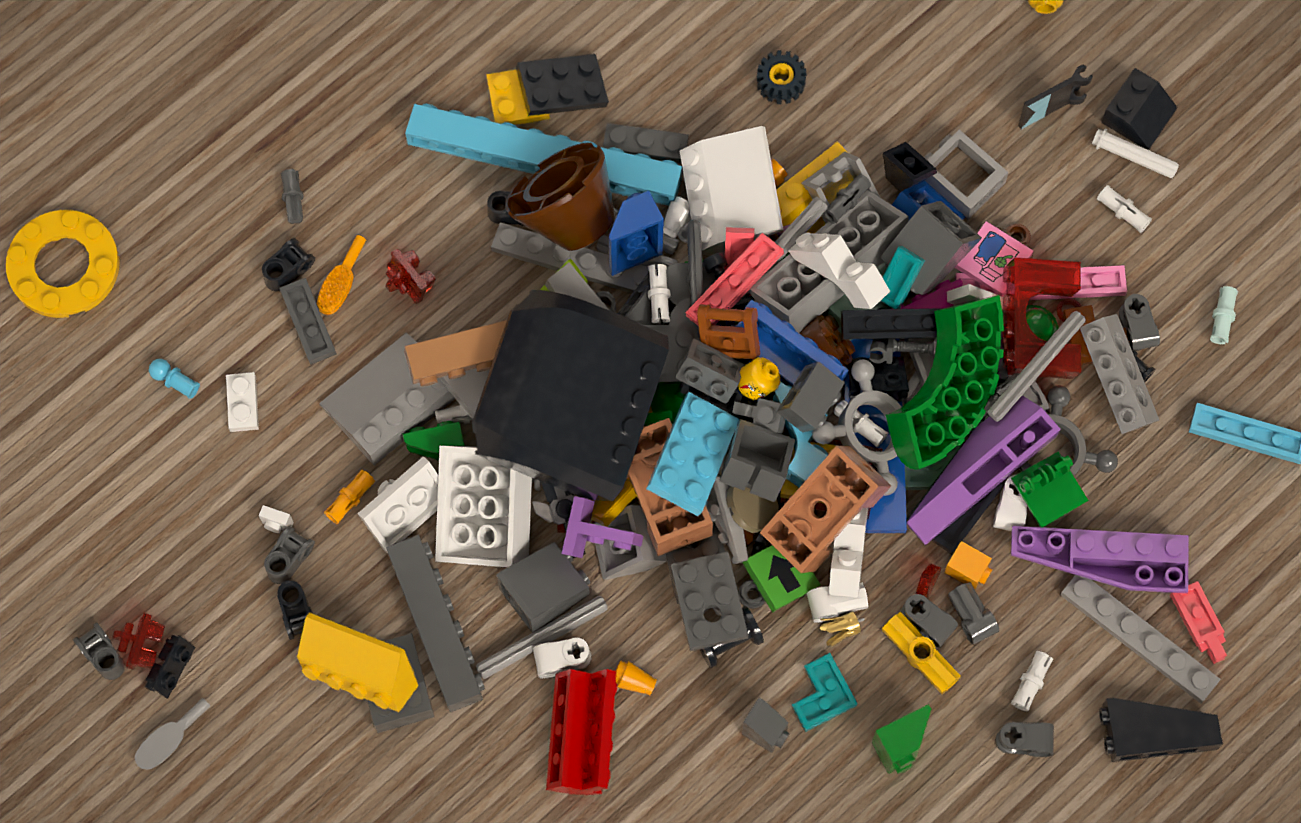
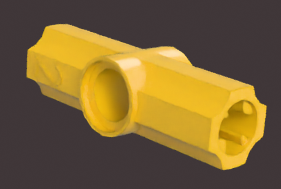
(933, 667)

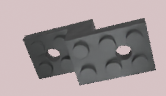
(703, 581)

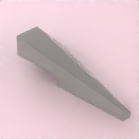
(719, 512)

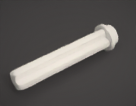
(1135, 153)

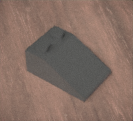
(418, 705)

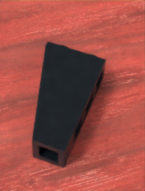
(1154, 730)

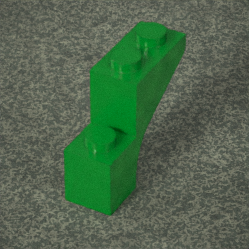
(428, 441)

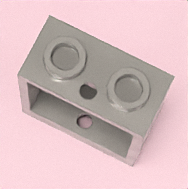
(966, 205)

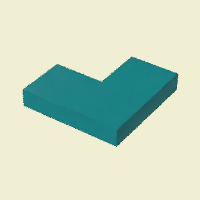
(831, 694)

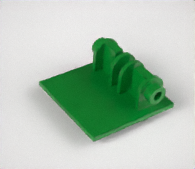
(1050, 489)

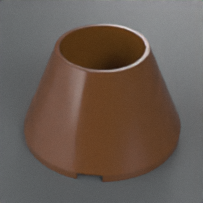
(566, 198)

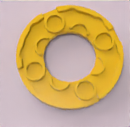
(79, 296)

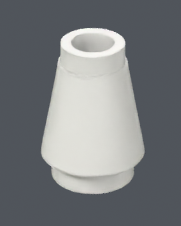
(676, 217)

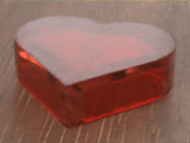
(928, 580)

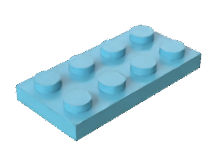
(693, 454)

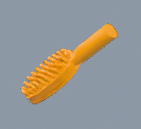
(339, 280)

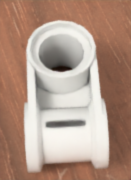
(1010, 508)
(558, 657)

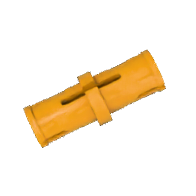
(349, 497)

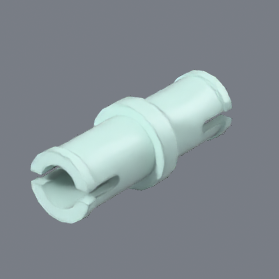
(1224, 315)

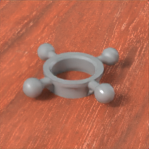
(863, 373)

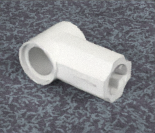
(827, 606)

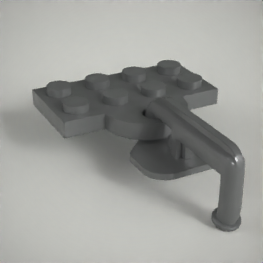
(686, 285)

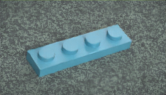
(1246, 433)

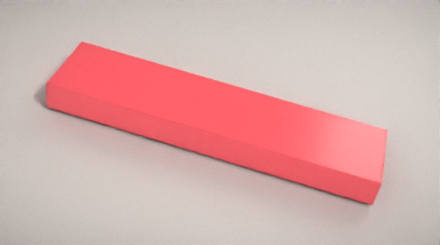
(739, 277)

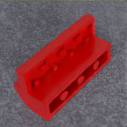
(581, 732)

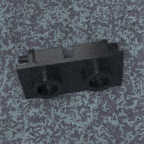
(164, 677)

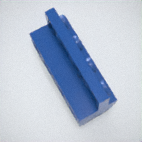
(788, 348)

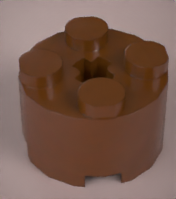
(828, 338)

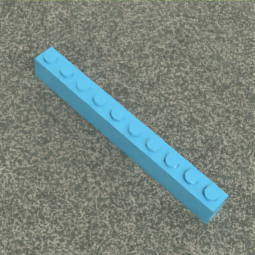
(525, 149)

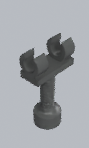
(889, 346)

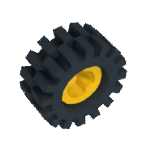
(778, 88)

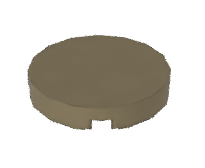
(750, 510)

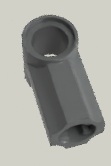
(976, 620)

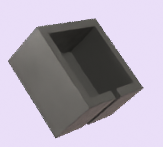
(757, 460)

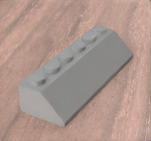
(802, 294)

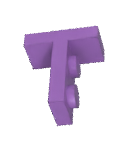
(580, 531)

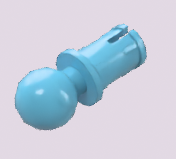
(161, 370)

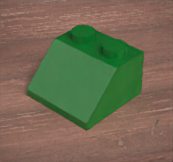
(901, 740)

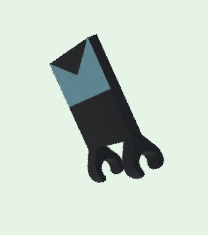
(1054, 98)

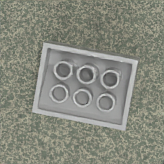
(384, 403)

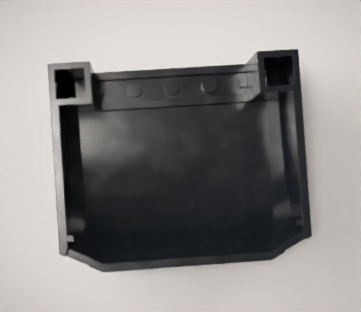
(569, 394)

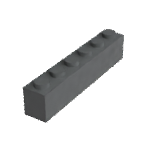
(435, 624)

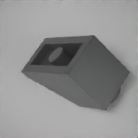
(765, 726)

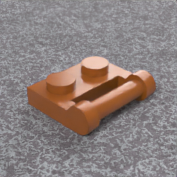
(729, 340)

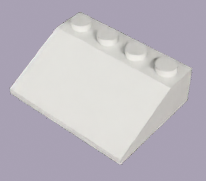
(731, 186)
(481, 510)

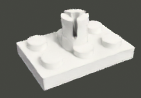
(402, 504)

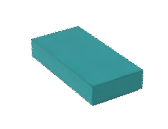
(901, 276)

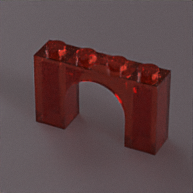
(1025, 280)

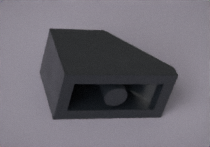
(906, 166)

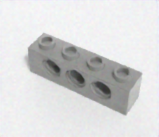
(1119, 373)

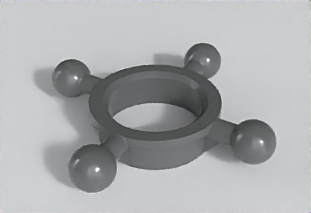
(1105, 461)

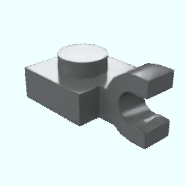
(763, 414)

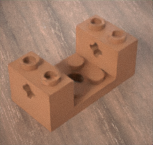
(845, 486)
(667, 523)

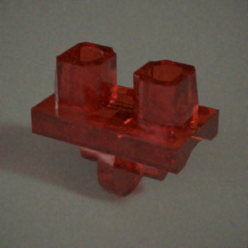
(405, 278)
(146, 629)

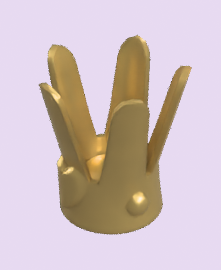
(848, 624)

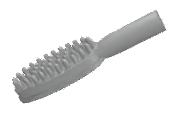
(167, 738)

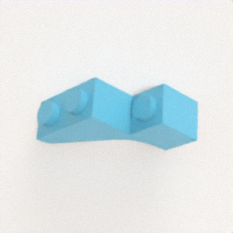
(806, 456)

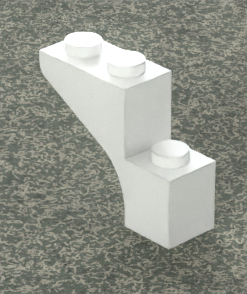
(832, 259)
(848, 557)

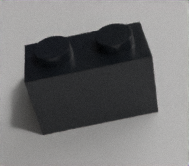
(1140, 110)

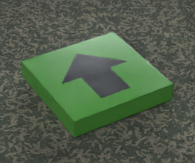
(778, 578)

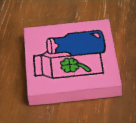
(990, 256)

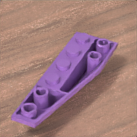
(982, 464)
(1110, 557)

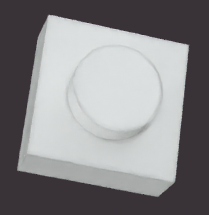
(275, 519)

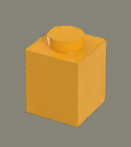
(969, 565)

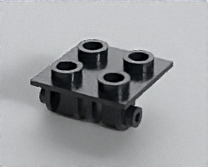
(886, 378)

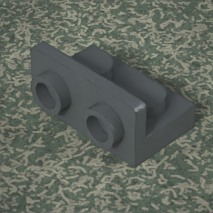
(710, 371)

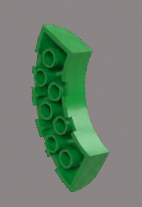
(957, 384)

